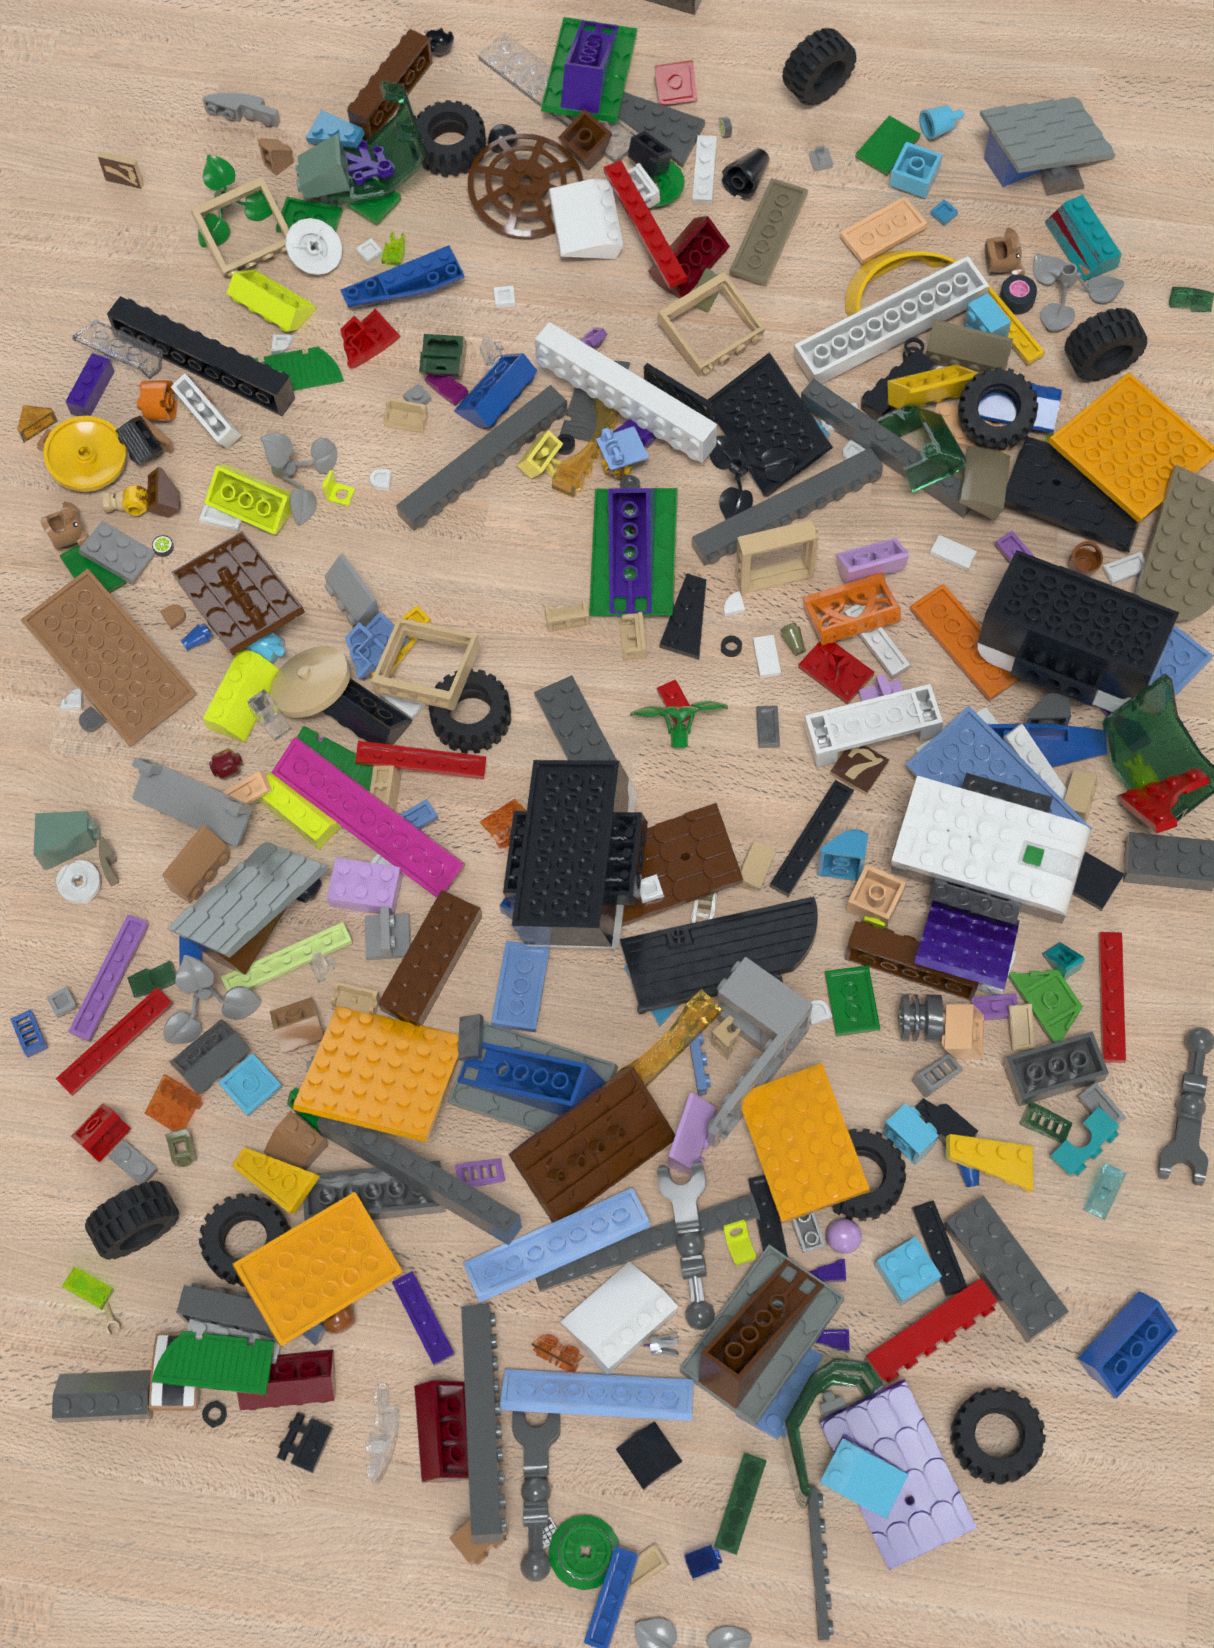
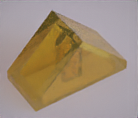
(34, 420)

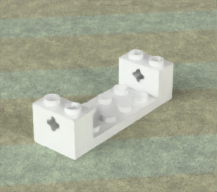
(872, 722)

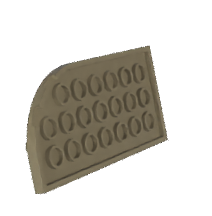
(1181, 549)

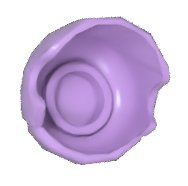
(843, 1236)

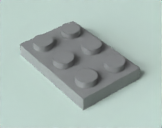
(116, 552)

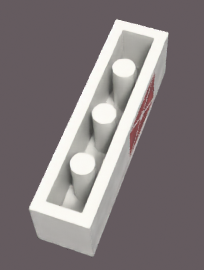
(206, 411)

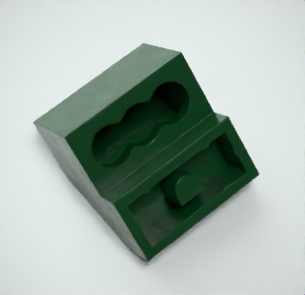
(442, 355)

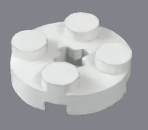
(75, 871)

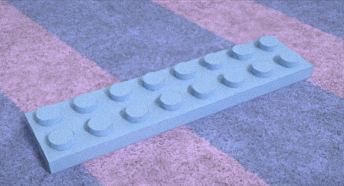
(556, 1244)
(597, 1394)

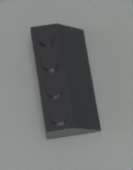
(368, 715)

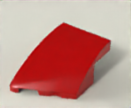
(367, 338)

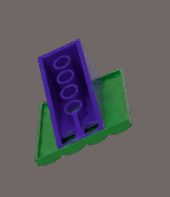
(589, 69)
(631, 569)

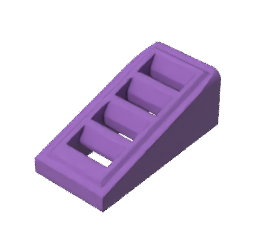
(470, 1166)

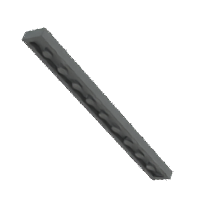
(648, 1243)

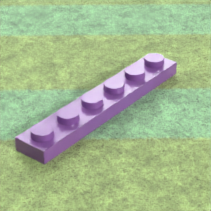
(108, 978)

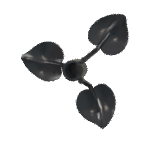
(777, 465)

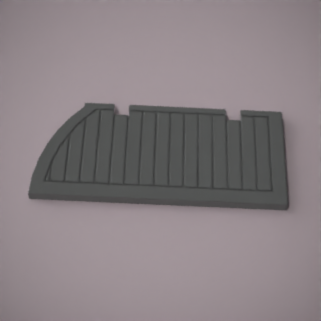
(581, 410)

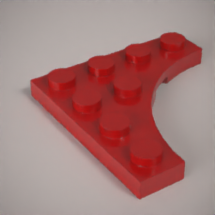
(1154, 801)

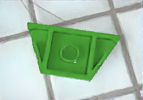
(1051, 1000)

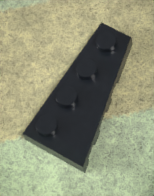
(685, 625)

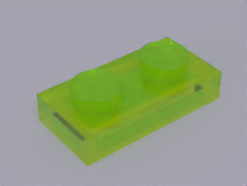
(87, 1288)

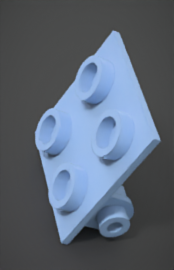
(621, 447)

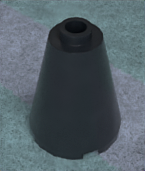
(745, 173)

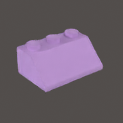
(872, 559)
(691, 1135)

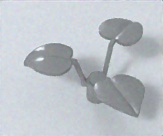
(1048, 269)
(277, 450)
(197, 978)
(662, 1634)

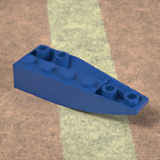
(408, 279)
(1061, 742)

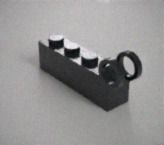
(876, 401)

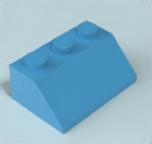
(844, 856)

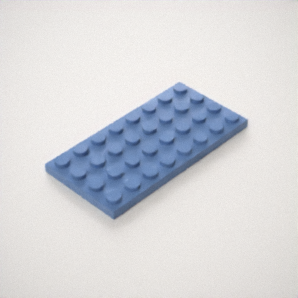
(976, 748)

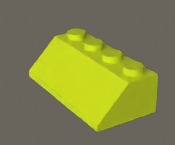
(270, 299)
(249, 498)
(229, 709)
(299, 813)

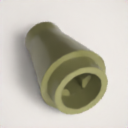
(792, 636)

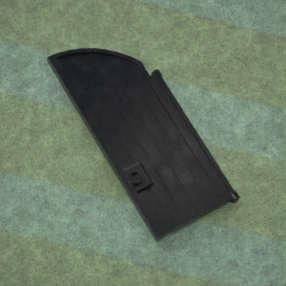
(680, 961)

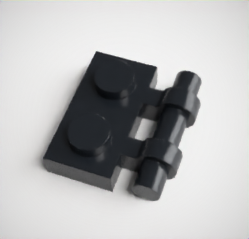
(311, 1445)

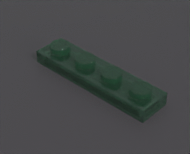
(740, 1504)

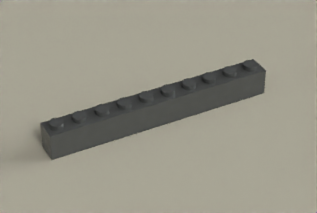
(884, 443)
(482, 458)
(789, 505)
(424, 1178)
(482, 1425)

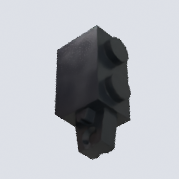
(945, 1120)

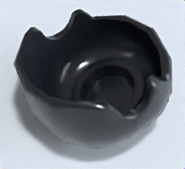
(440, 41)
(499, 131)

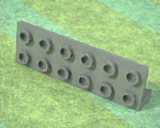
(191, 801)

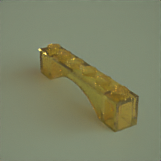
(572, 471)
(689, 1025)

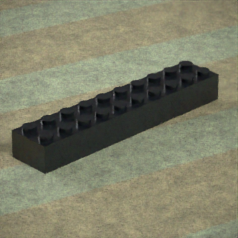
(205, 356)

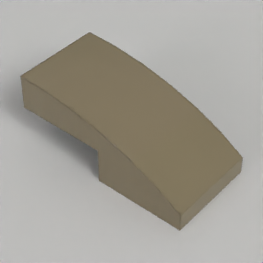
(106, 859)

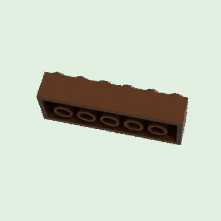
(403, 66)
(896, 956)
(430, 959)

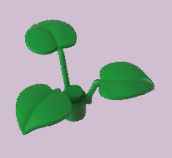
(216, 176)
(679, 732)

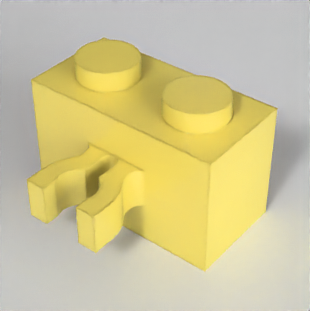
(541, 455)

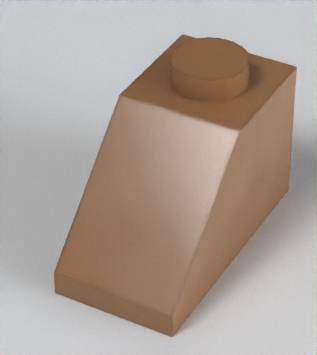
(275, 155)

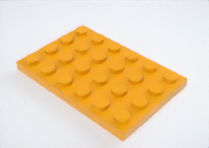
(803, 1143)
(317, 1269)

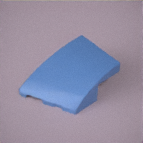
(369, 643)

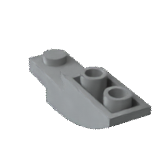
(237, 105)
(808, 1232)

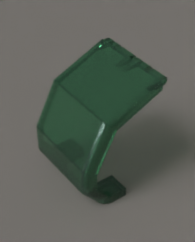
(401, 144)
(1154, 730)
(834, 1373)

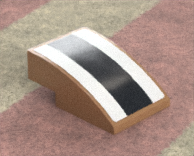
(165, 1396)

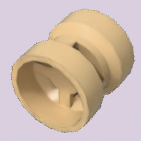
(113, 501)

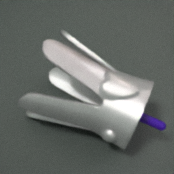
(658, 1345)

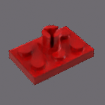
(836, 670)

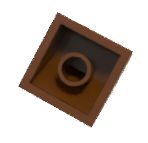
(586, 139)

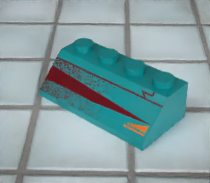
(1083, 238)

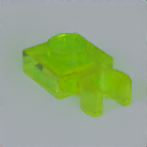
(394, 251)
(1142, 773)

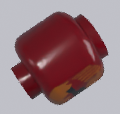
(225, 764)

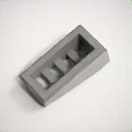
(927, 1084)

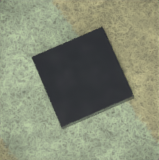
(1096, 881)

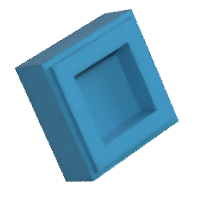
(944, 212)

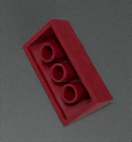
(695, 249)
(296, 1381)
(442, 1431)

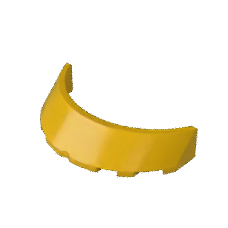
(883, 264)

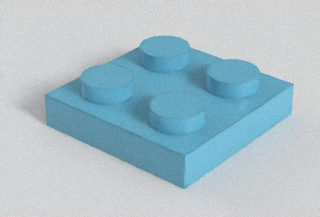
(250, 1084)

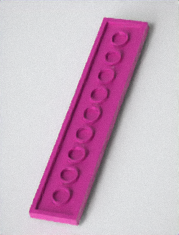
(367, 817)

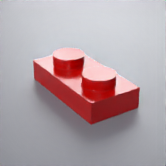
(673, 696)

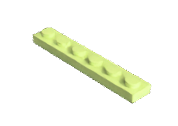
(290, 958)

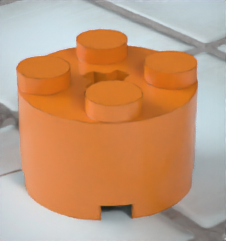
(157, 400)

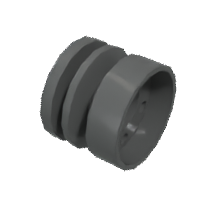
(921, 1017)

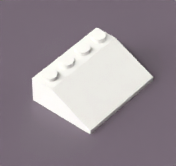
(586, 219)
(619, 1317)

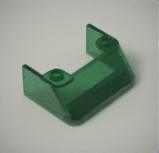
(939, 457)

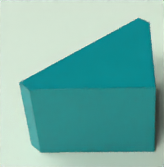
(1064, 959)

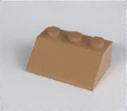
(196, 864)

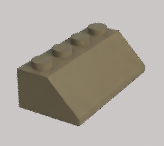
(967, 347)

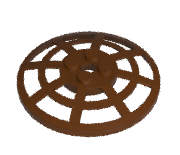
(517, 191)

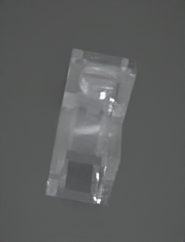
(267, 715)

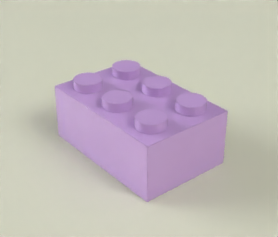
(364, 886)

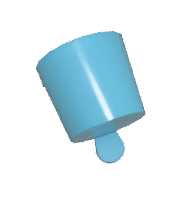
(938, 121)
(269, 647)

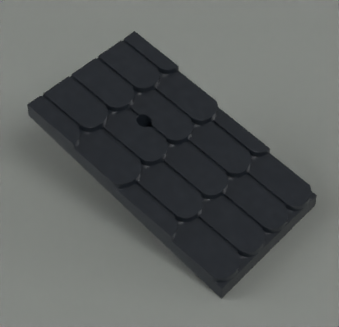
(1060, 493)

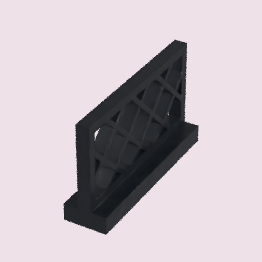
(679, 391)

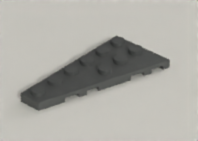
(667, 125)

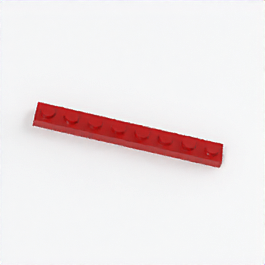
(645, 224)

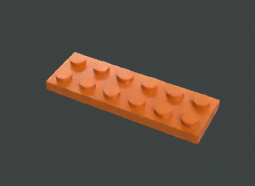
(959, 637)

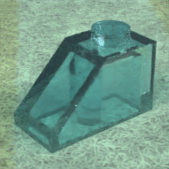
(1104, 1191)

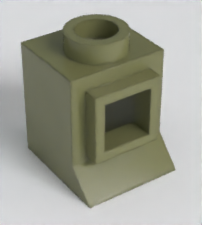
(183, 1158)

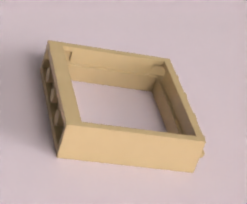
(231, 197)
(694, 297)
(782, 573)
(417, 692)

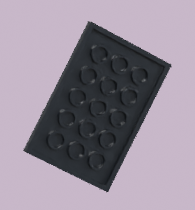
(765, 414)

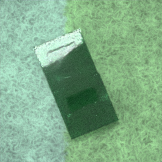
(1196, 299)
(147, 980)

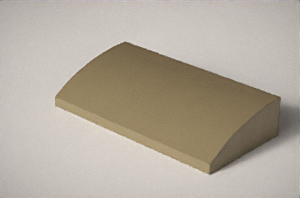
(985, 480)

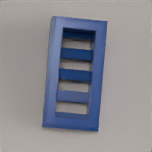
(35, 1047)

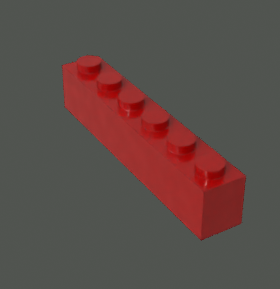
(932, 1330)

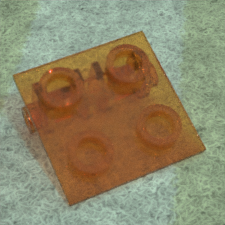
(500, 822)
(173, 1104)
(549, 1345)

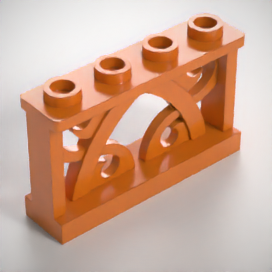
(846, 626)

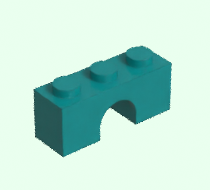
(1072, 1158)

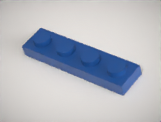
(611, 1598)

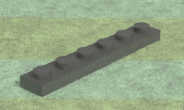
(820, 1575)

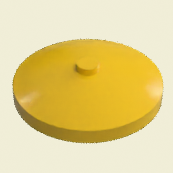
(84, 454)

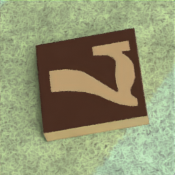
(120, 169)
(860, 768)

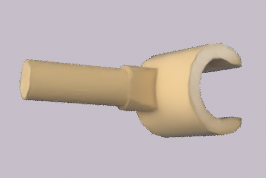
(110, 1318)

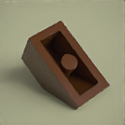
(162, 494)

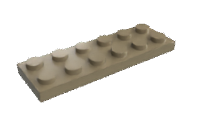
(768, 232)

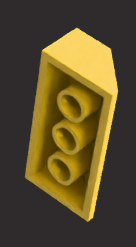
(928, 386)

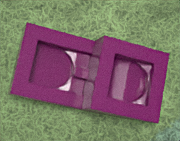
(447, 388)

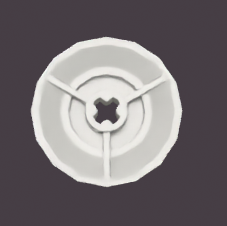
(320, 235)

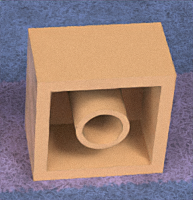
(876, 895)
(963, 1031)

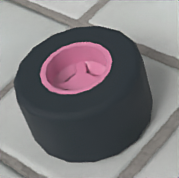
(1018, 293)

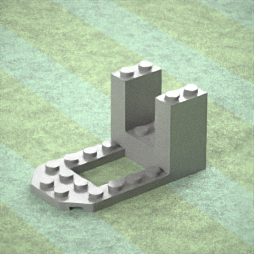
(770, 1020)

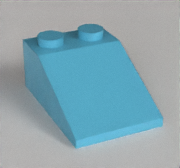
(864, 1478)

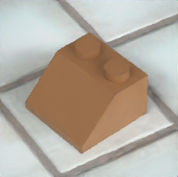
(296, 1025)
(295, 1142)
(472, 1553)

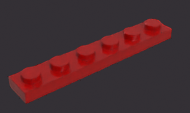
(421, 759)
(1112, 997)
(114, 1041)

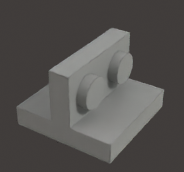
(387, 935)

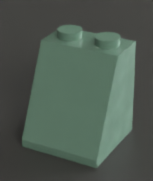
(323, 169)
(63, 836)

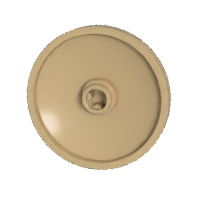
(310, 681)

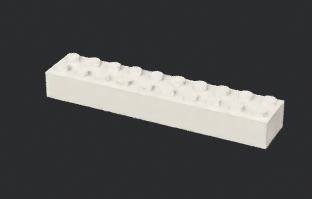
(890, 321)
(625, 392)

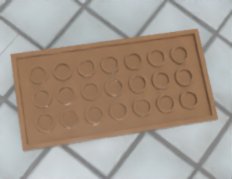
(108, 657)

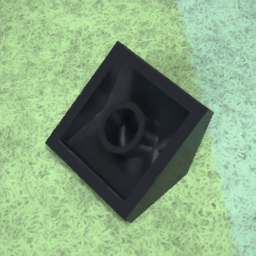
(648, 1455)

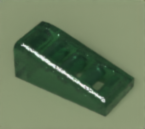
(1043, 1129)

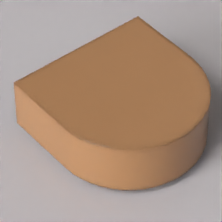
(173, 615)

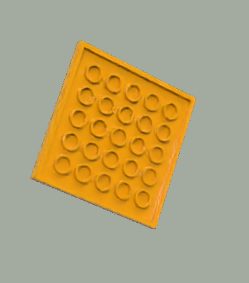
(1130, 445)
(379, 1074)

